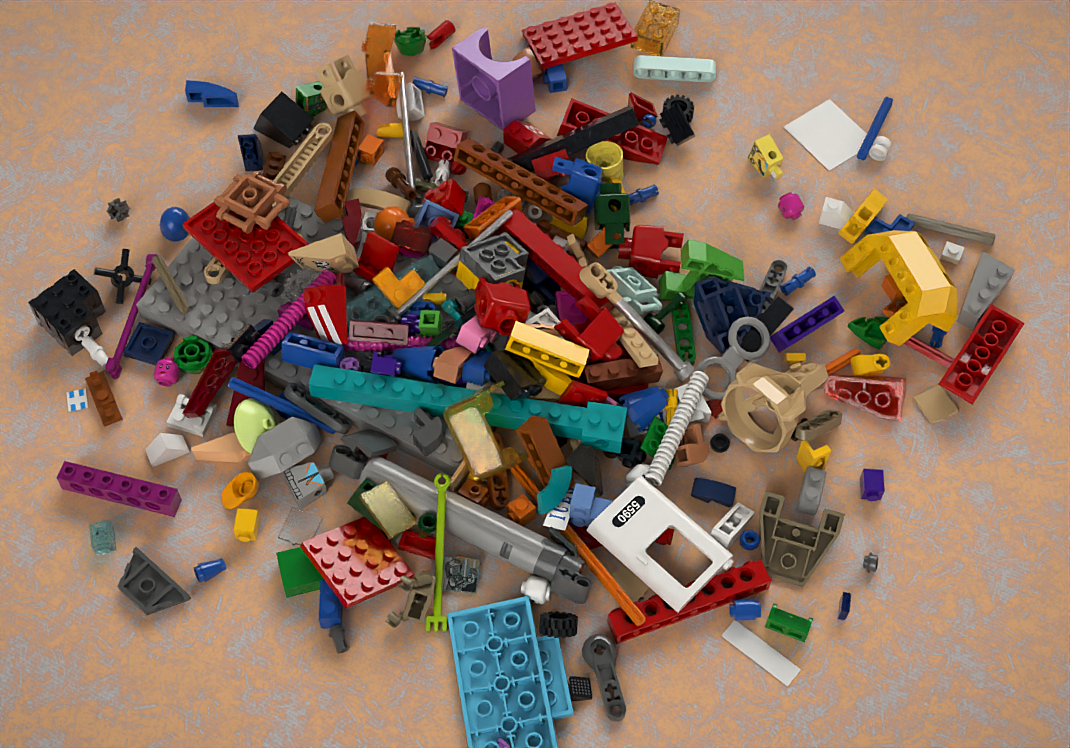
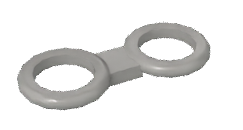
(735, 354)

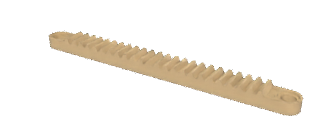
(289, 176)

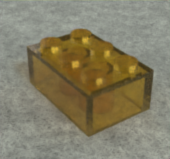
(656, 28)

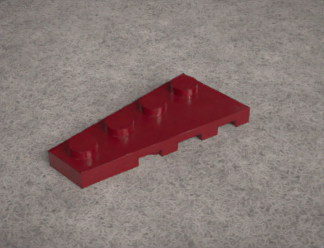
(252, 376)

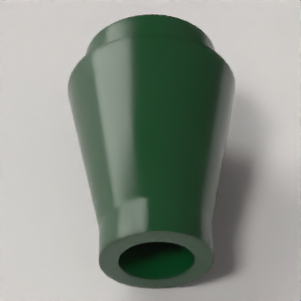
(426, 525)

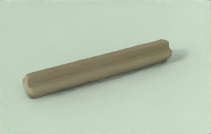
(171, 284)

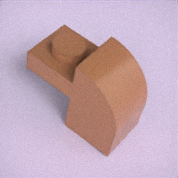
(693, 449)

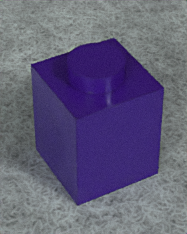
(872, 484)

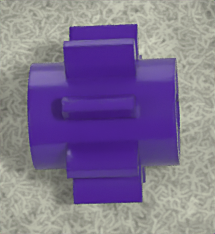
(413, 322)

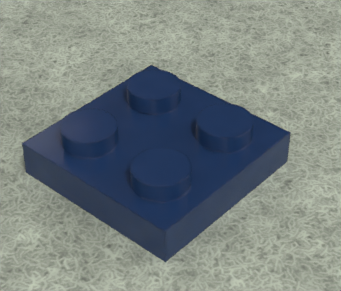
(148, 343)

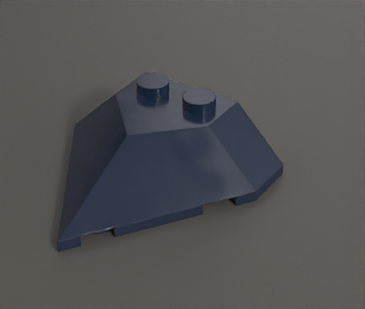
(721, 304)

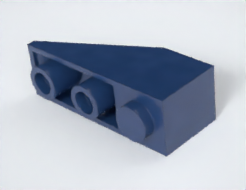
(251, 152)

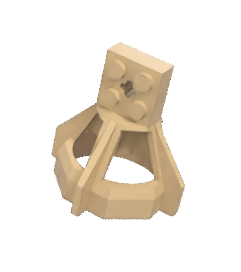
(780, 392)

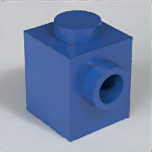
(555, 78)

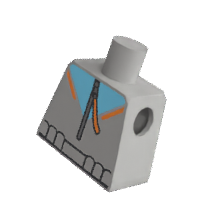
(307, 482)

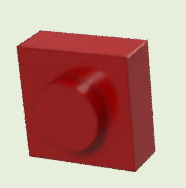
(666, 537)

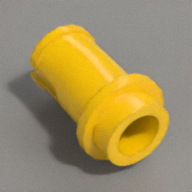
(435, 298)

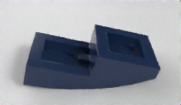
(711, 490)

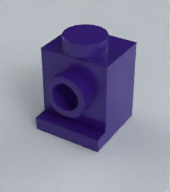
(385, 365)

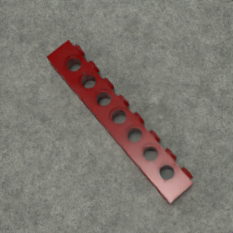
(754, 571)

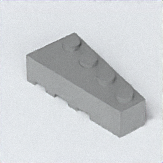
(985, 287)

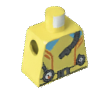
(766, 157)

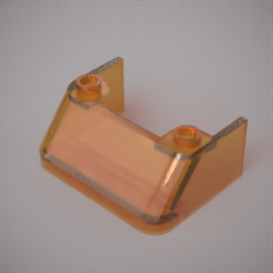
(381, 80)

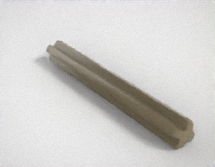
(952, 229)

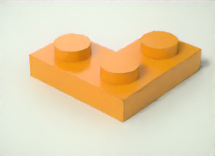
(398, 290)

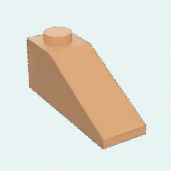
(221, 449)

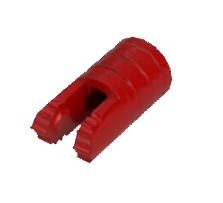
(441, 33)

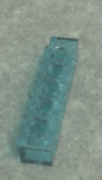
(425, 265)

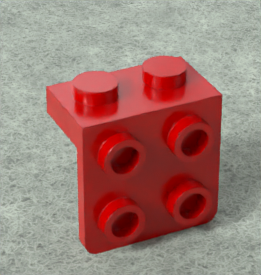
(544, 165)
(375, 256)

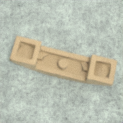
(377, 199)

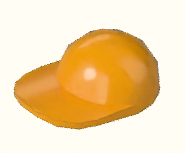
(239, 489)

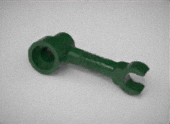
(655, 321)

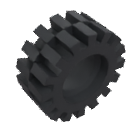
(685, 105)
(558, 624)

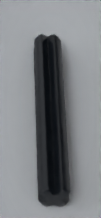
(420, 156)

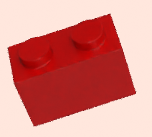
(523, 136)

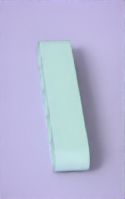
(674, 68)

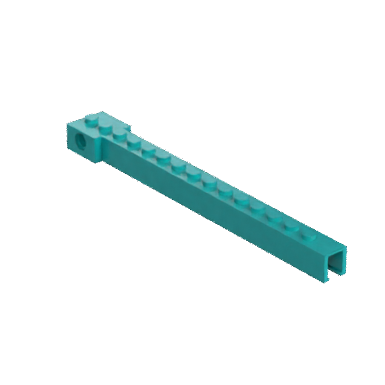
(595, 426)

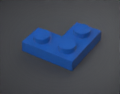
(900, 223)

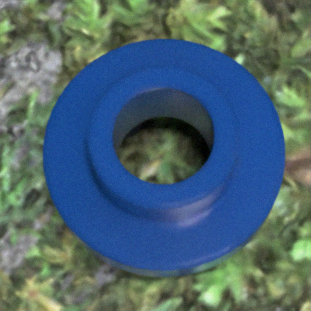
(752, 535)

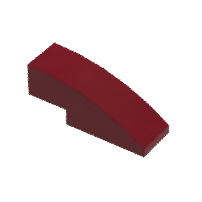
(353, 223)

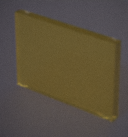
(388, 509)

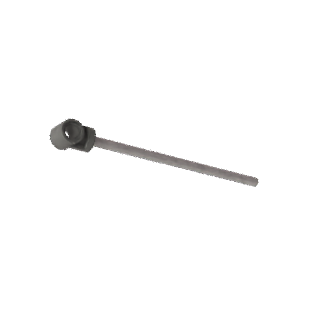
(416, 203)
(393, 316)

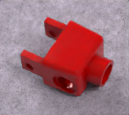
(646, 248)
(500, 305)
(596, 333)

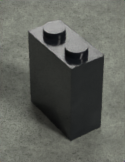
(516, 372)

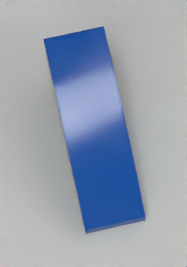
(210, 94)

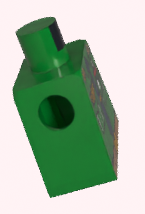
(310, 98)

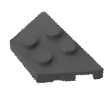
(149, 585)

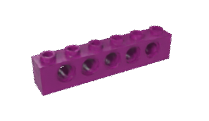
(119, 488)

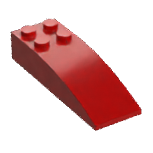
(636, 143)
(981, 354)

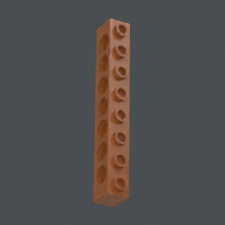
(520, 182)

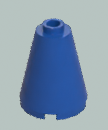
(419, 361)

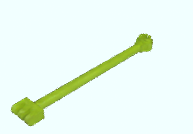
(439, 553)

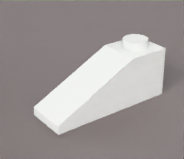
(732, 525)

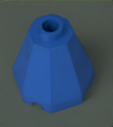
(644, 405)

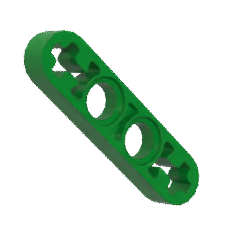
(683, 334)

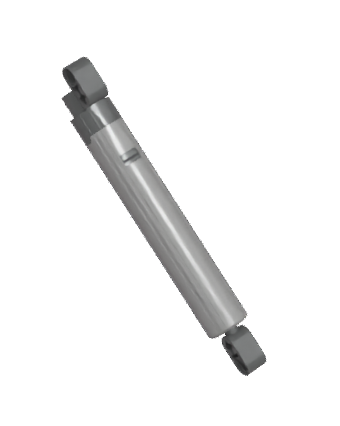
(473, 523)

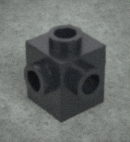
(631, 453)

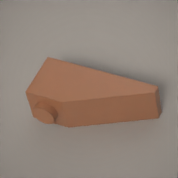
(450, 363)

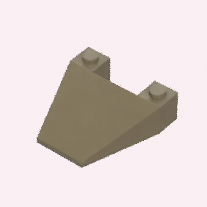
(792, 548)

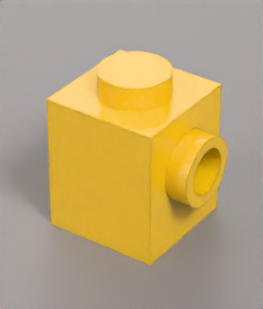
(246, 524)

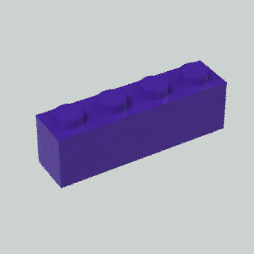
(806, 324)

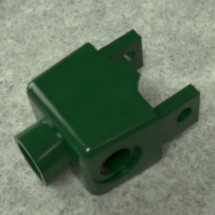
(612, 221)

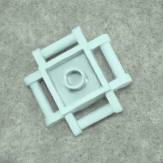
(636, 289)

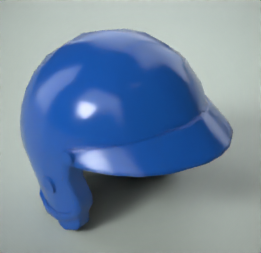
(171, 224)

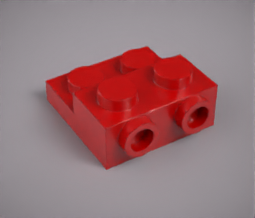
(442, 228)

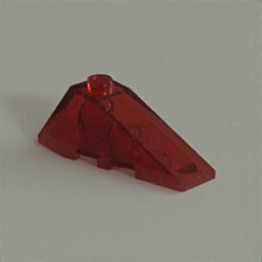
(874, 394)

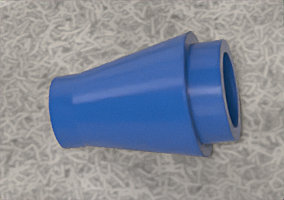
(208, 570)

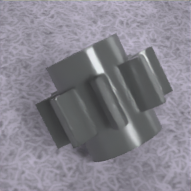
(118, 209)

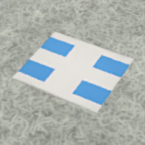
(77, 400)

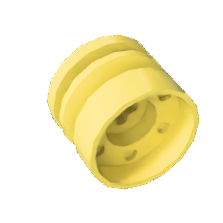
(608, 157)

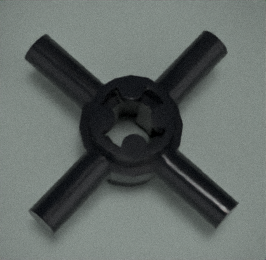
(116, 279)

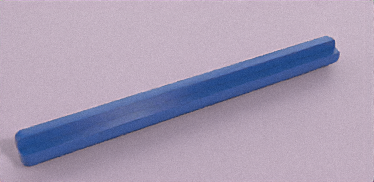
(276, 402)

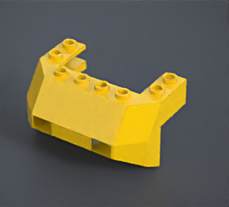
(917, 274)

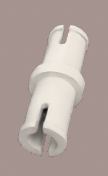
(442, 172)
(96, 352)

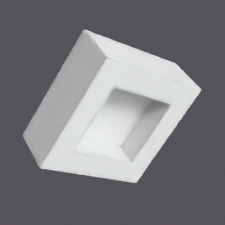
(952, 253)

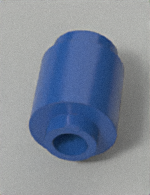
(745, 609)

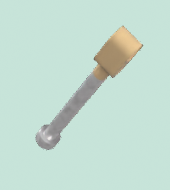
(603, 286)

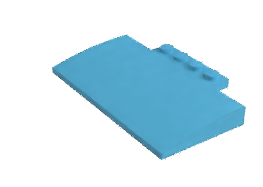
(508, 676)

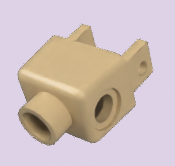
(346, 93)

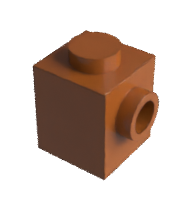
(474, 492)

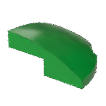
(869, 330)

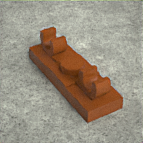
(103, 398)

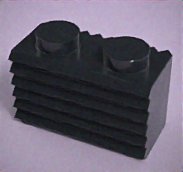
(677, 124)

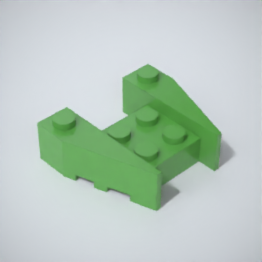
(703, 263)

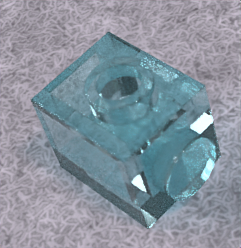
(102, 537)

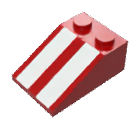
(327, 312)

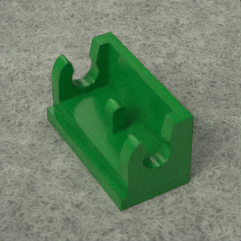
(788, 624)

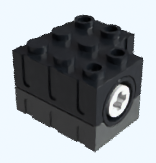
(69, 311)

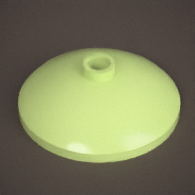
(252, 420)

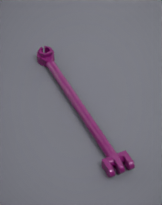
(112, 364)

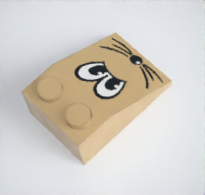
(327, 254)

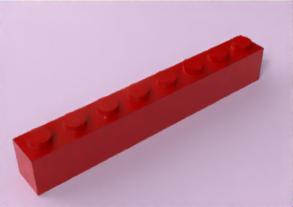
(550, 257)

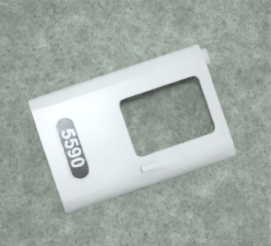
(636, 522)

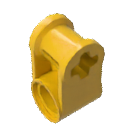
(866, 364)

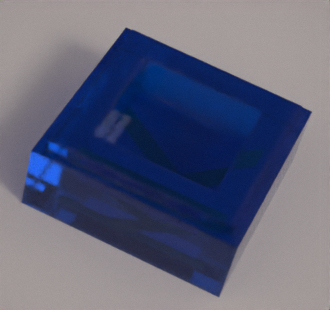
(844, 606)

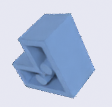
(585, 506)

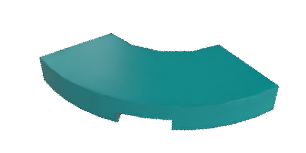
(555, 490)

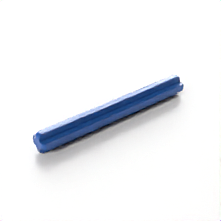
(875, 128)

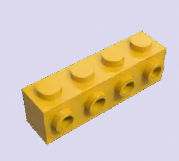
(547, 349)

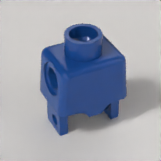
(583, 180)

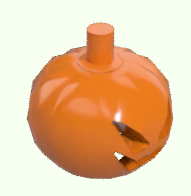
(386, 221)

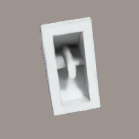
(165, 448)

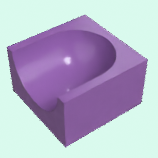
(490, 87)

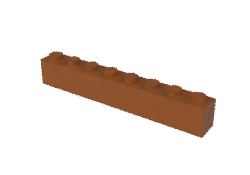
(339, 167)

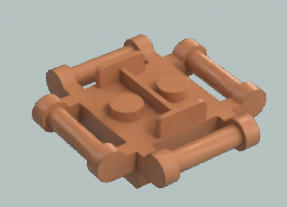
(252, 199)

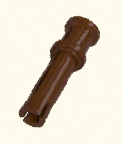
(399, 182)

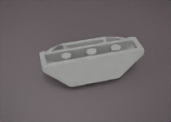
(283, 447)

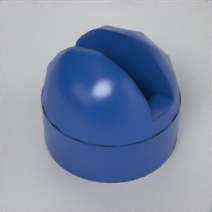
(651, 118)

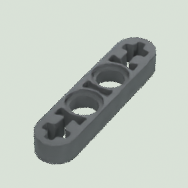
(317, 408)

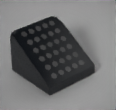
(579, 688)

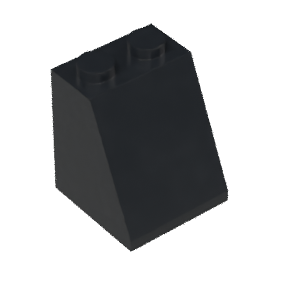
(284, 121)

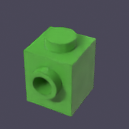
(430, 323)

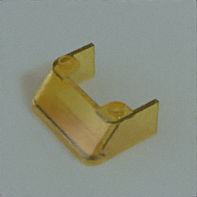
(475, 436)

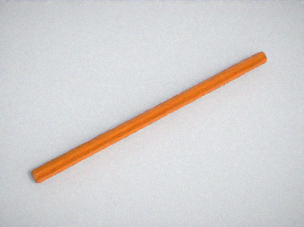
(585, 554)

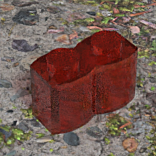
(411, 237)

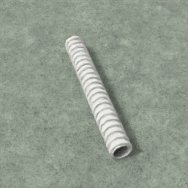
(677, 428)

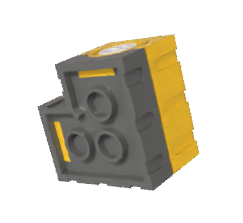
(495, 259)

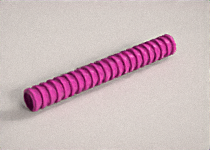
(283, 324)
(448, 343)

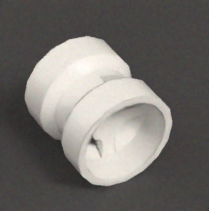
(880, 147)

